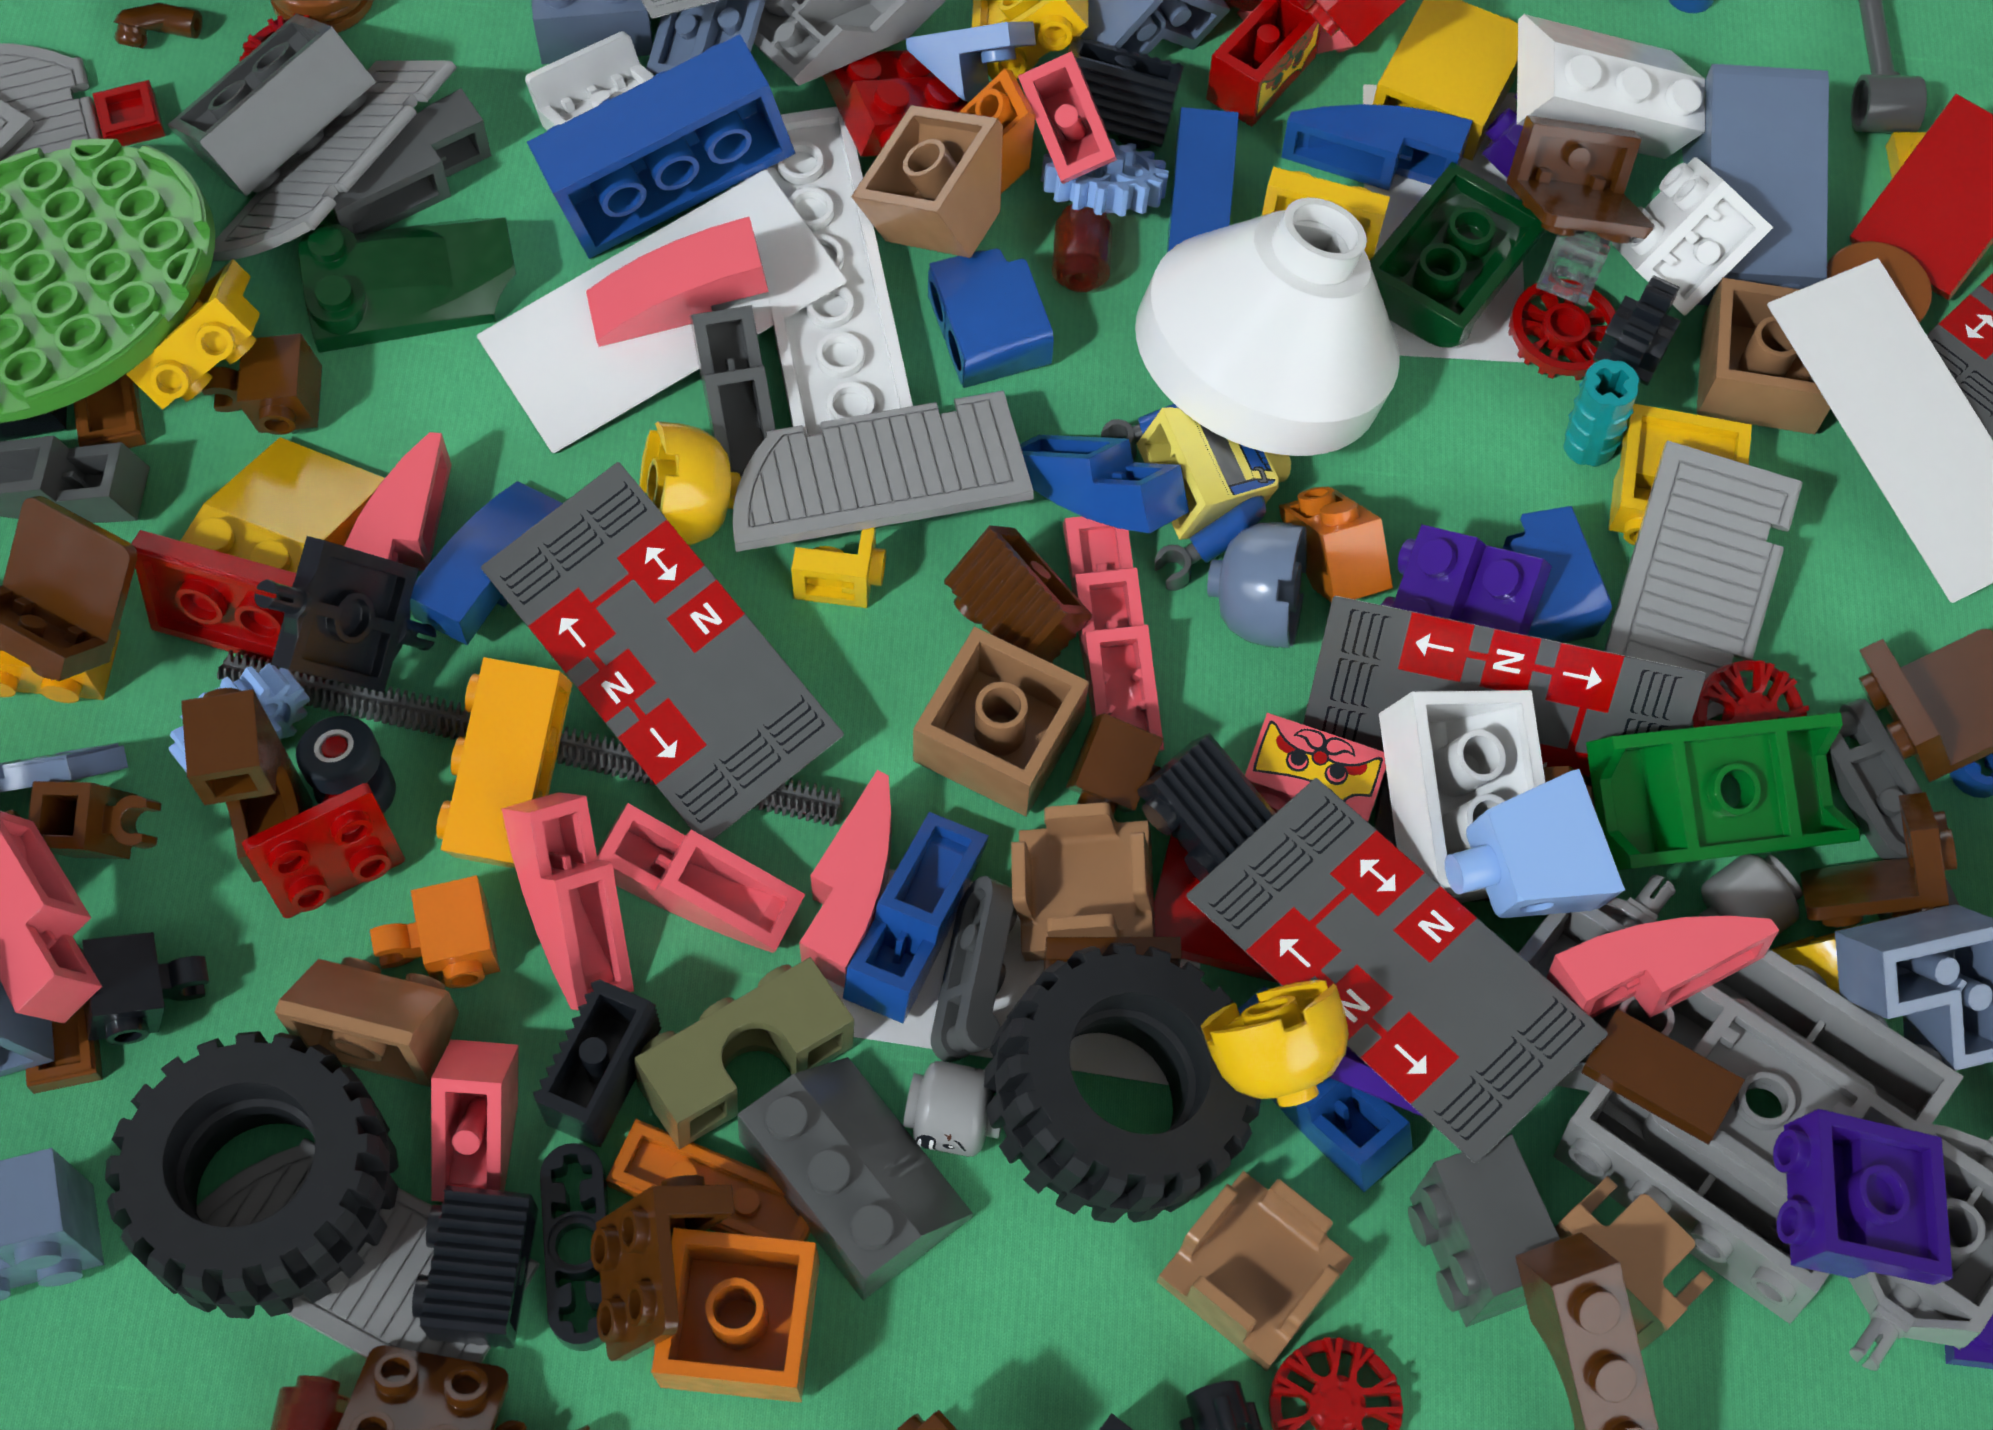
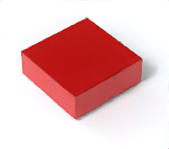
(129, 113)

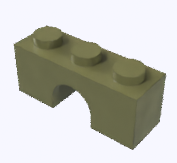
(787, 1015)

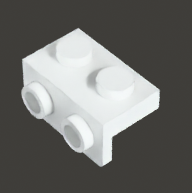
(585, 79)

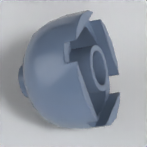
(1262, 583)

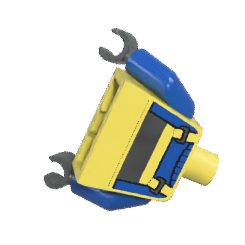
(1221, 479)

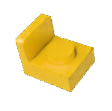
(836, 576)

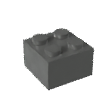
(1477, 1224)

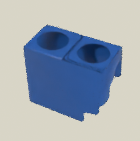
(989, 316)
(1574, 594)

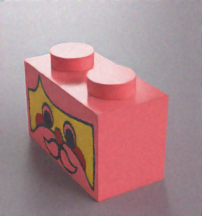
(1295, 754)

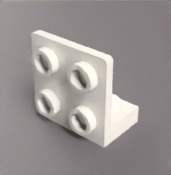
(1696, 234)

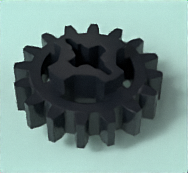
(1641, 329)

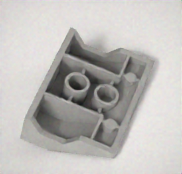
(824, 35)

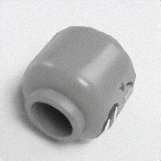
(950, 1109)

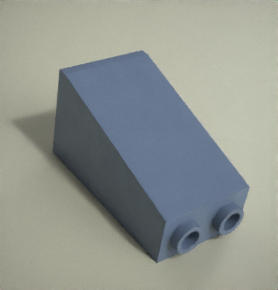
(1772, 149)

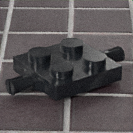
(345, 615)

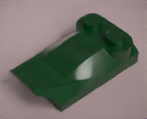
(1453, 256)
(402, 280)

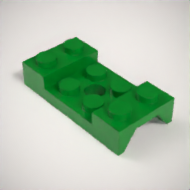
(1665, 800)

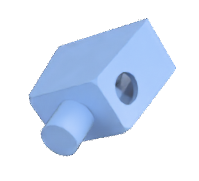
(1539, 853)

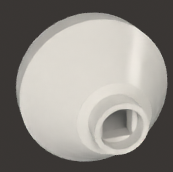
(1273, 331)

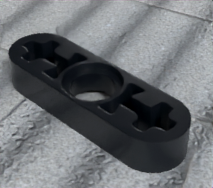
(553, 1198)

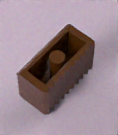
(1016, 594)

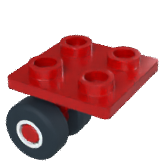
(342, 836)

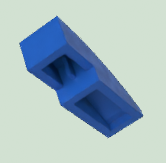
(1376, 142)
(1202, 173)
(1103, 482)
(453, 588)
(914, 917)
(1351, 1128)

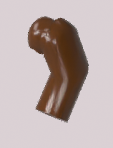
(156, 17)

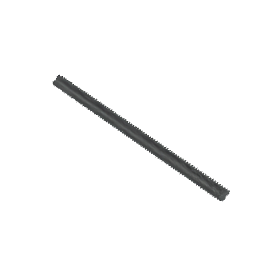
(572, 749)

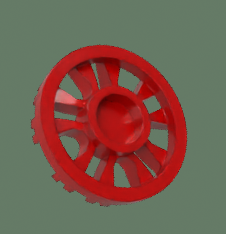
(1560, 328)
(1748, 705)
(1335, 1400)

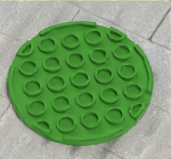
(93, 267)

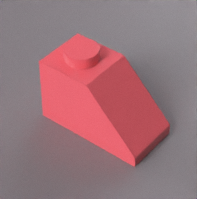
(1067, 117)
(473, 1115)

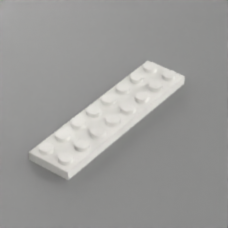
(843, 348)

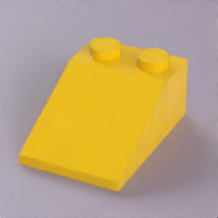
(280, 502)

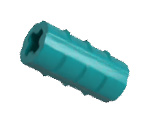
(1601, 412)

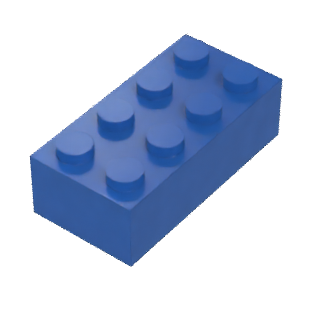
(663, 146)

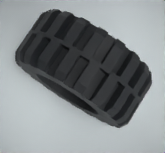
(201, 1110)
(1059, 1132)

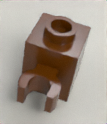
(274, 385)
(1114, 763)
(89, 819)

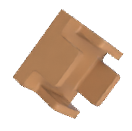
(1082, 877)
(1648, 1249)
(1256, 1266)

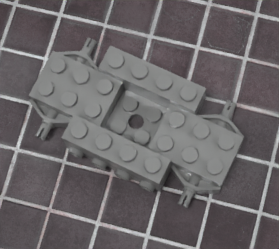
(1813, 1052)

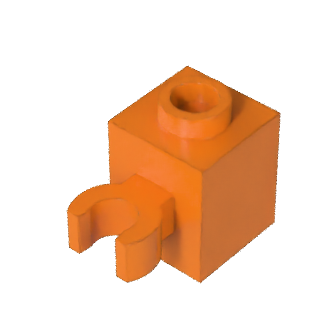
(449, 934)

